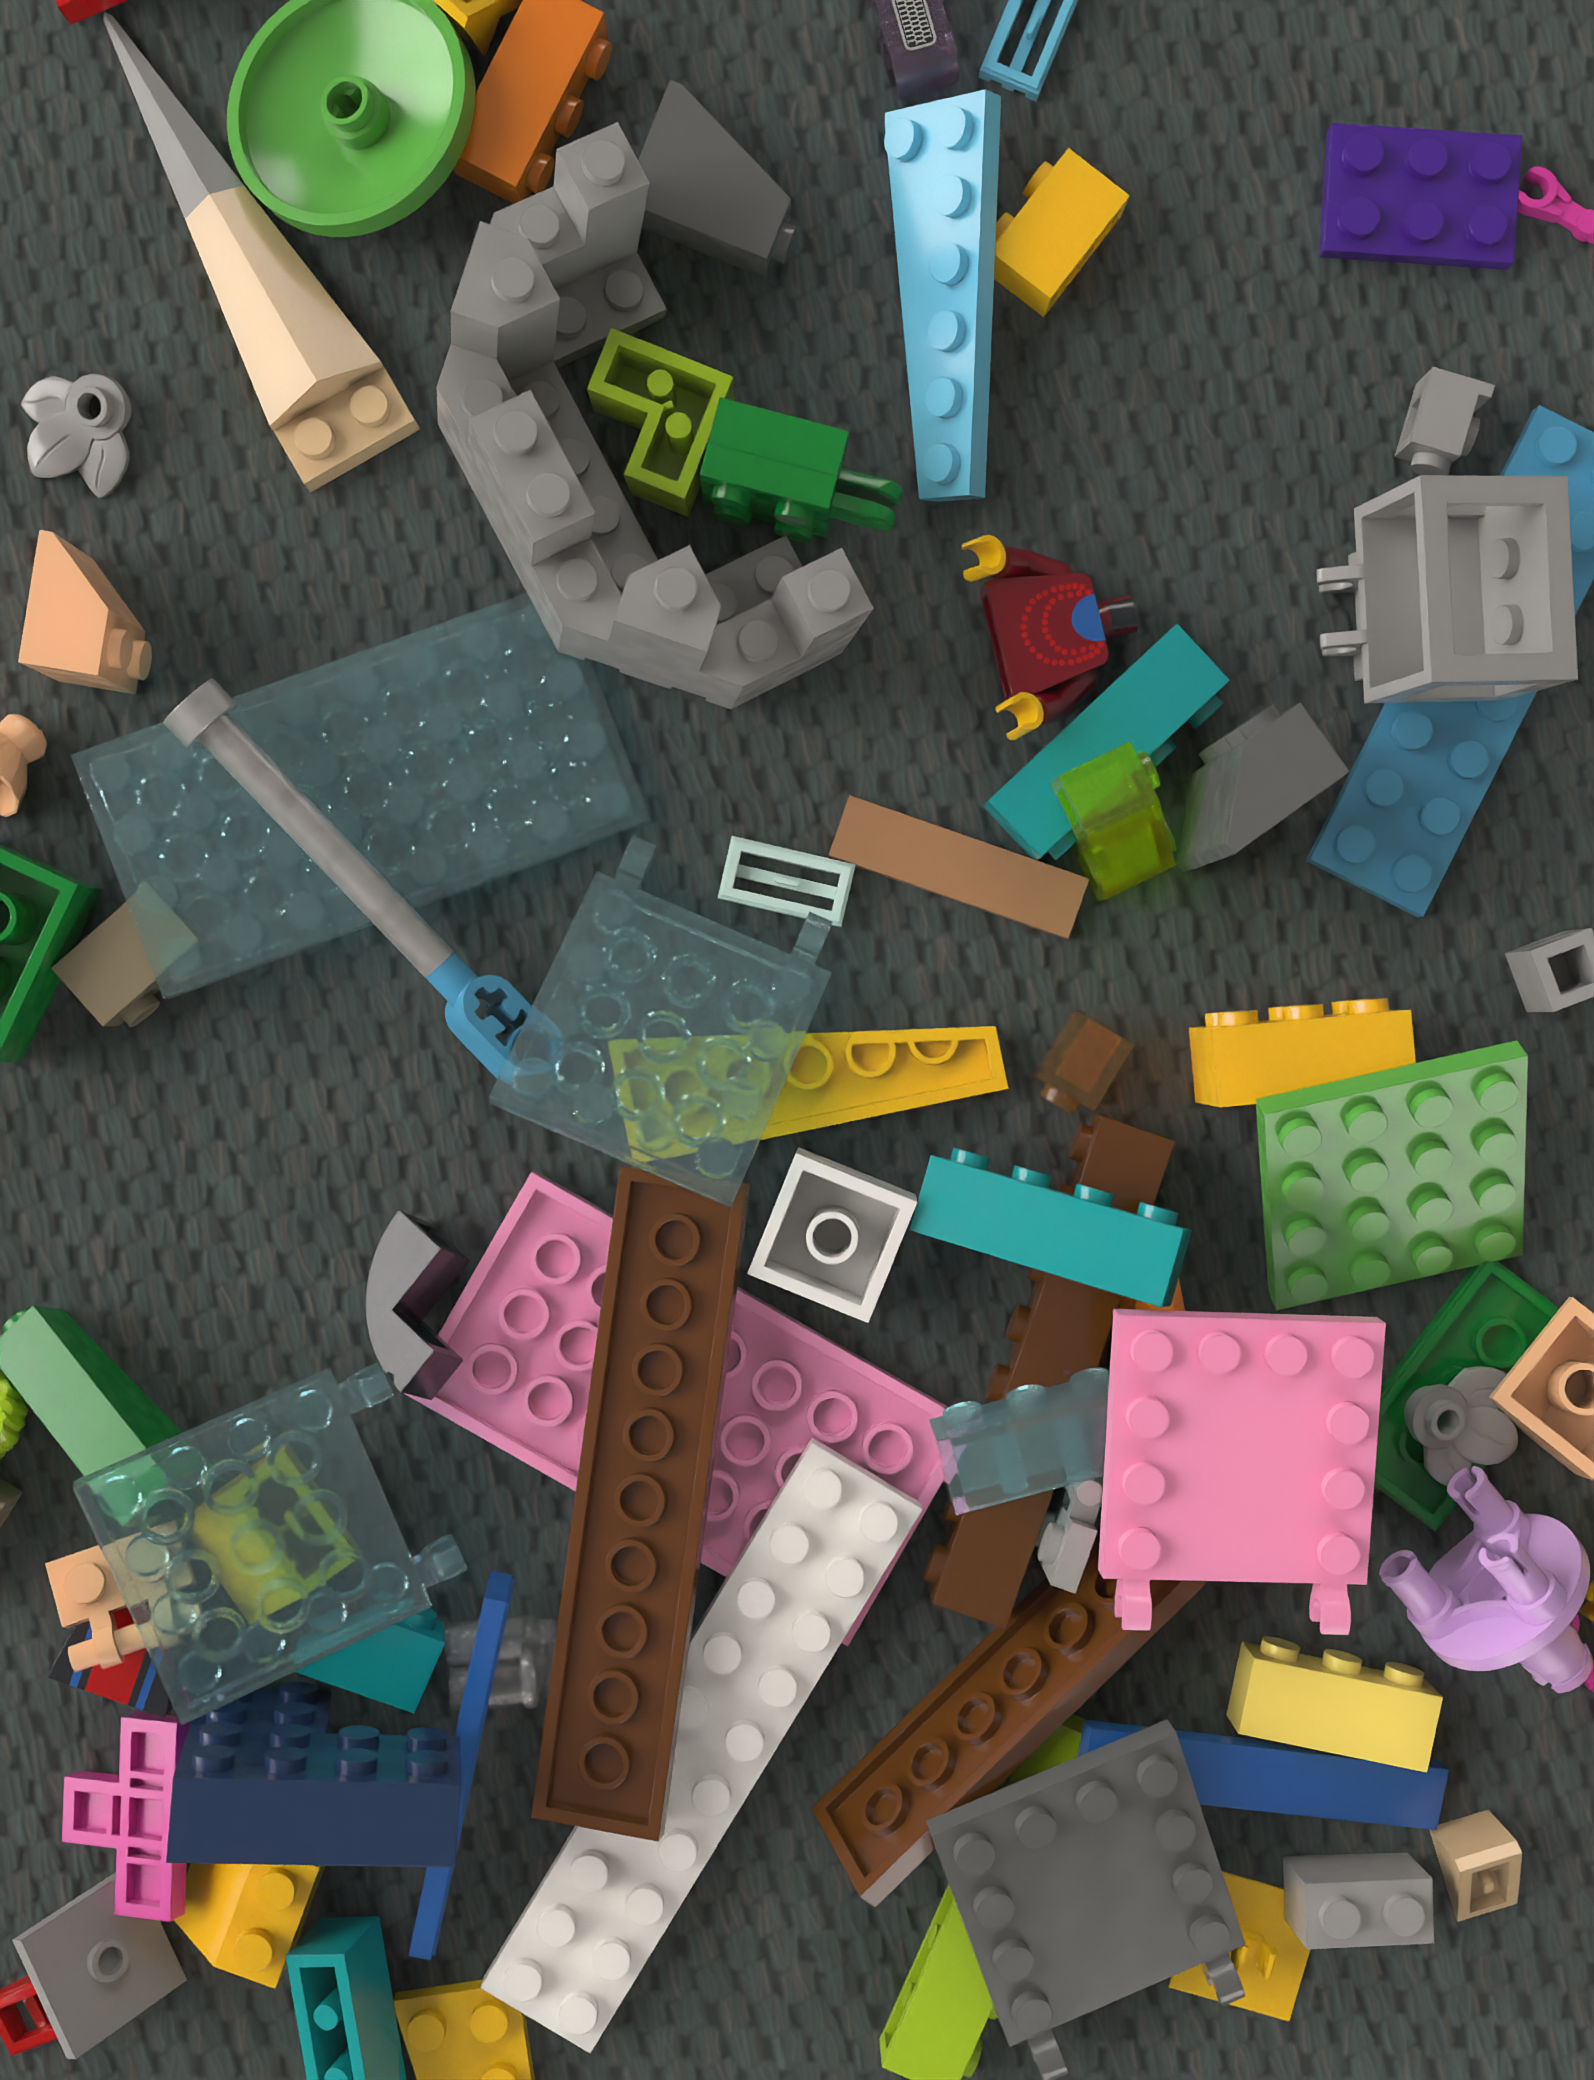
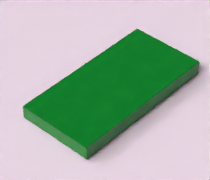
(1483, 1324)

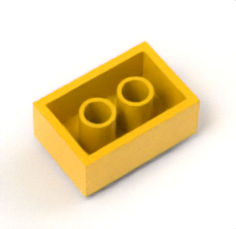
(1295, 1049)

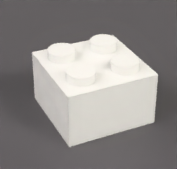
(833, 1234)

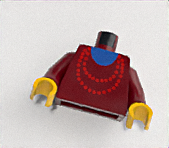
(1044, 630)

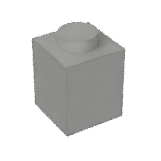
(1555, 970)

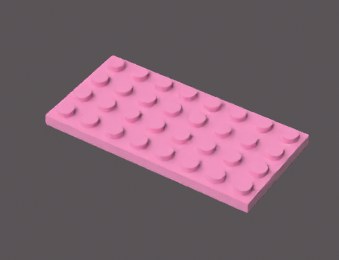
(529, 1360)

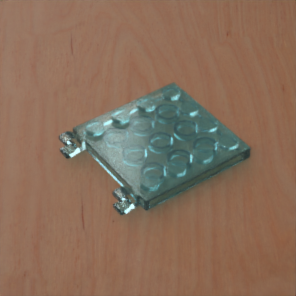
(663, 1033)
(259, 1542)

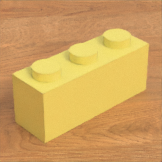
(1334, 1704)

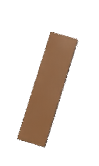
(958, 867)

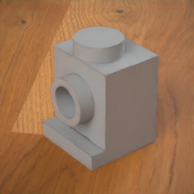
(1441, 421)

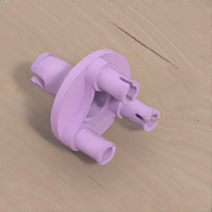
(1500, 1590)

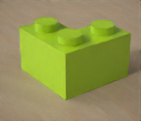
(670, 404)

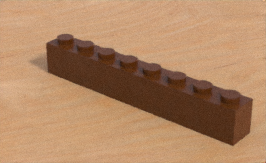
(1053, 1339)

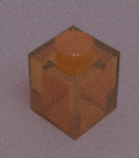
(1081, 1063)

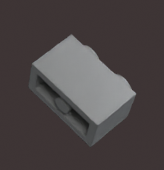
(1358, 1900)

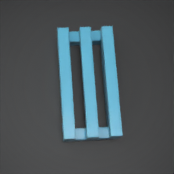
(1012, 76)

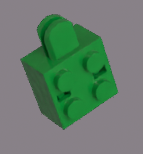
(788, 475)

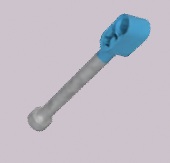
(207, 719)

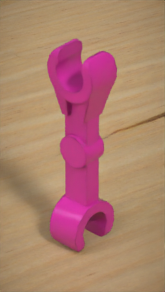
(1556, 206)

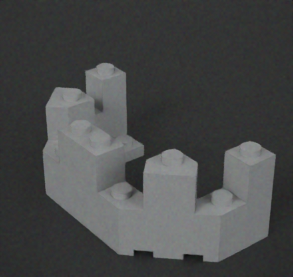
(541, 295)

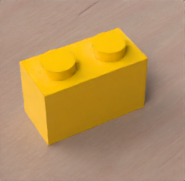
(1055, 230)

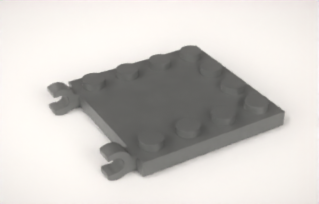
(1089, 1887)

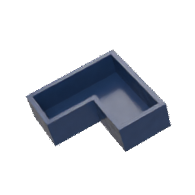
(280, 1790)

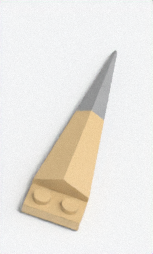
(304, 356)

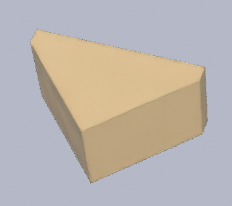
(1478, 1864)

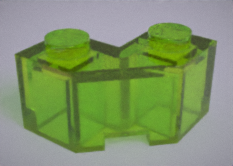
(1116, 820)

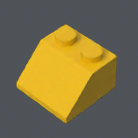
(248, 1915)

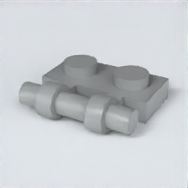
(1069, 1533)

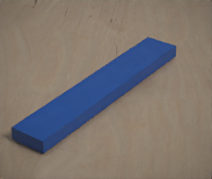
(470, 1730)
(1297, 1778)

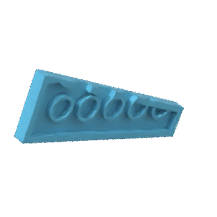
(945, 237)

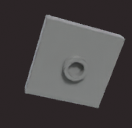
(96, 1967)

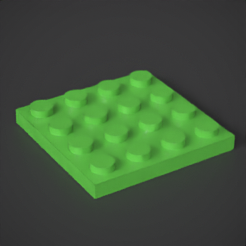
(1393, 1174)

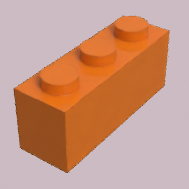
(533, 95)

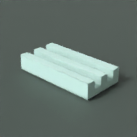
(734, 869)

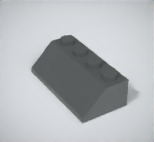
(1253, 783)

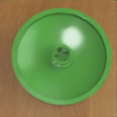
(350, 112)

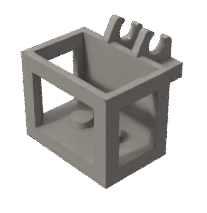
(1459, 590)

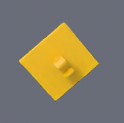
(1270, 1960)

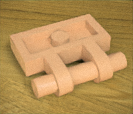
(88, 1592)

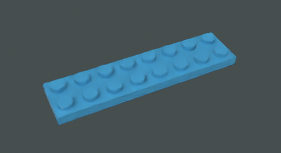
(1436, 759)

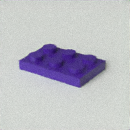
(1420, 196)

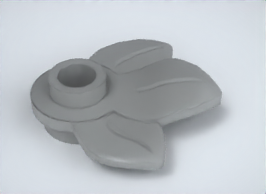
(72, 438)
(1469, 1424)

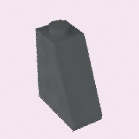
(711, 190)

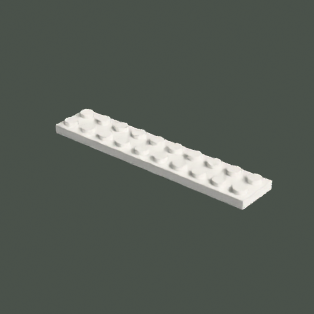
(742, 1689)

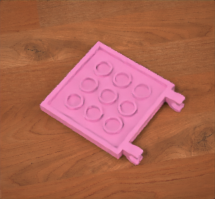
(1240, 1454)

